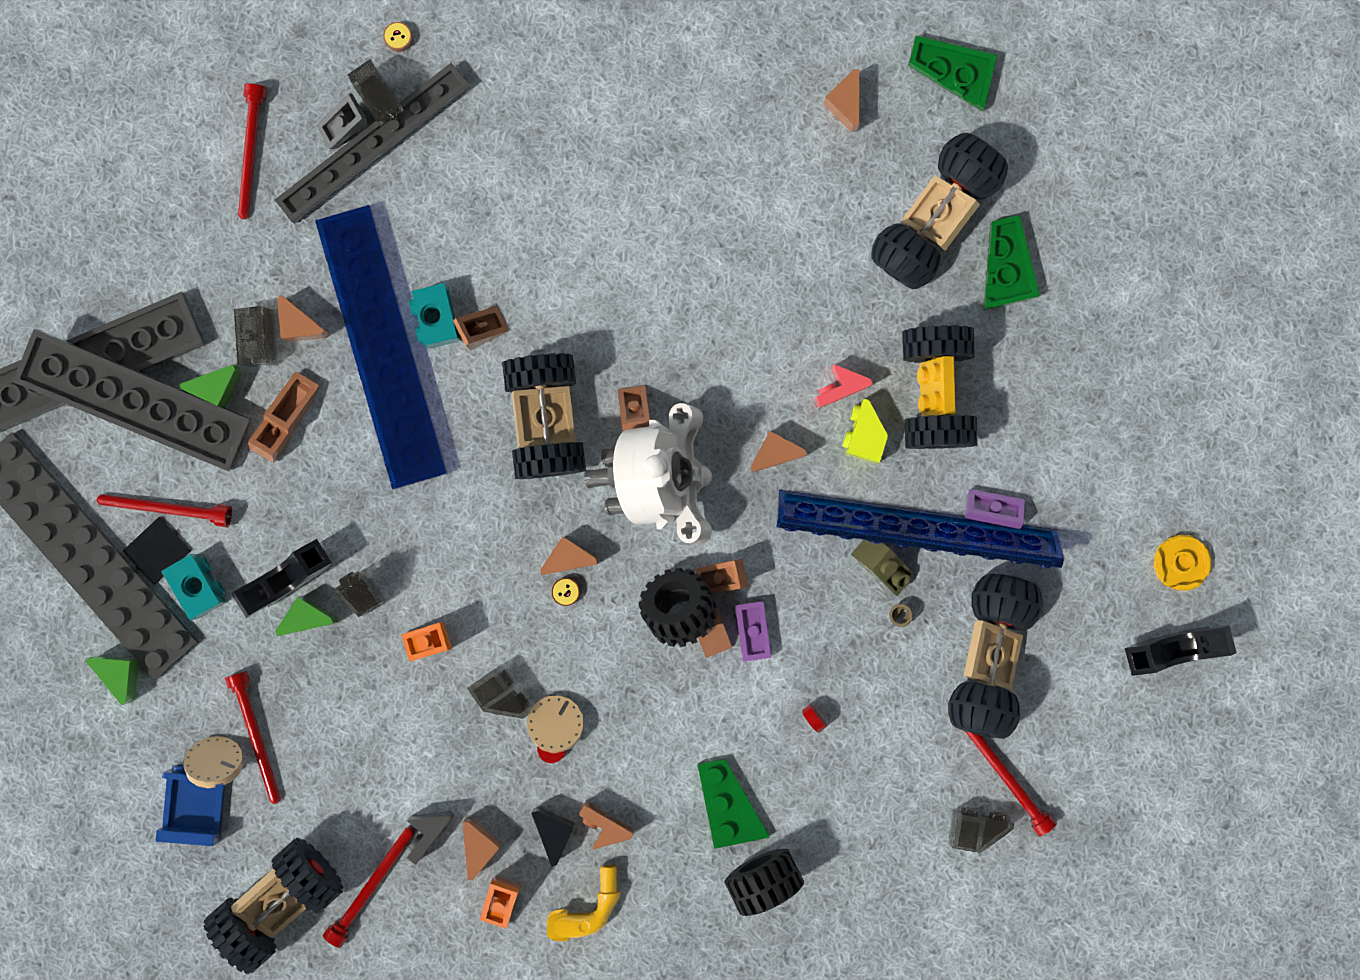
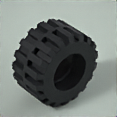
(685, 624)
(764, 882)

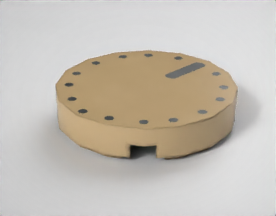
(555, 724)
(213, 762)

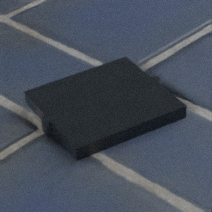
(156, 550)

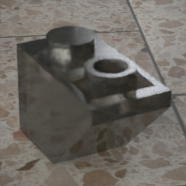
(375, 92)
(359, 593)
(497, 696)
(975, 831)

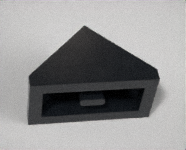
(553, 832)

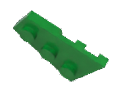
(955, 68)
(1009, 265)
(727, 806)

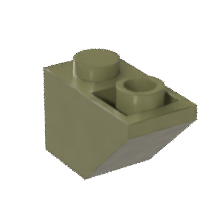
(883, 565)

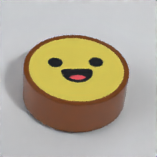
(565, 591)

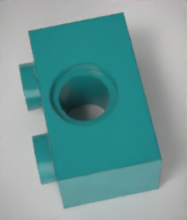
(428, 300)
(180, 579)

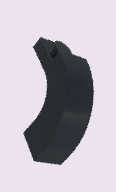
(282, 580)
(1178, 648)

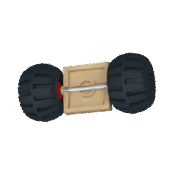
(940, 210)
(993, 655)

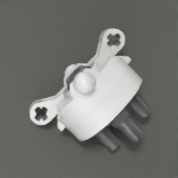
(658, 475)

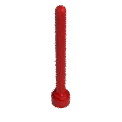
(254, 97)
(215, 514)
(239, 685)
(1041, 822)
(337, 933)

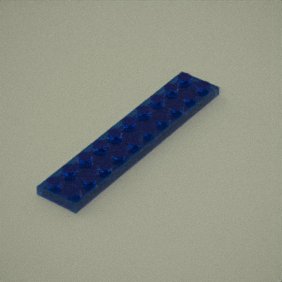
(381, 347)
(917, 529)

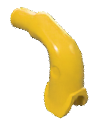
(566, 925)

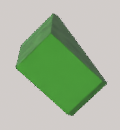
(214, 386)
(304, 616)
(117, 675)

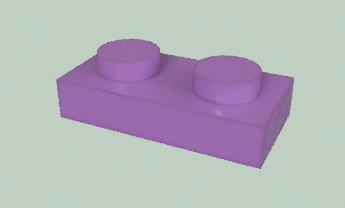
(995, 508)
(753, 631)

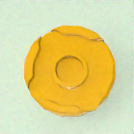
(1171, 564)

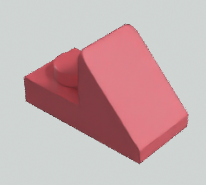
(848, 382)

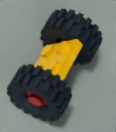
(938, 350)

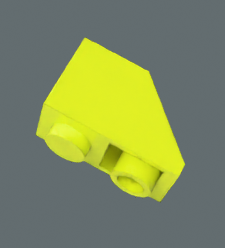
(867, 435)

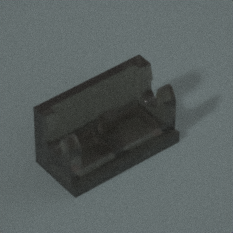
(255, 336)

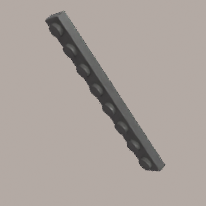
(371, 144)

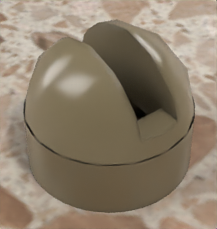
(895, 613)

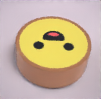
(398, 36)

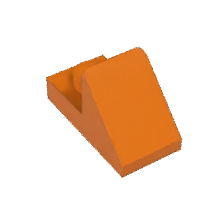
(426, 641)
(500, 902)

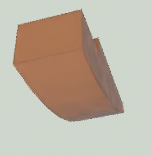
(283, 417)

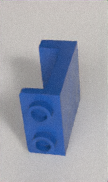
(190, 811)

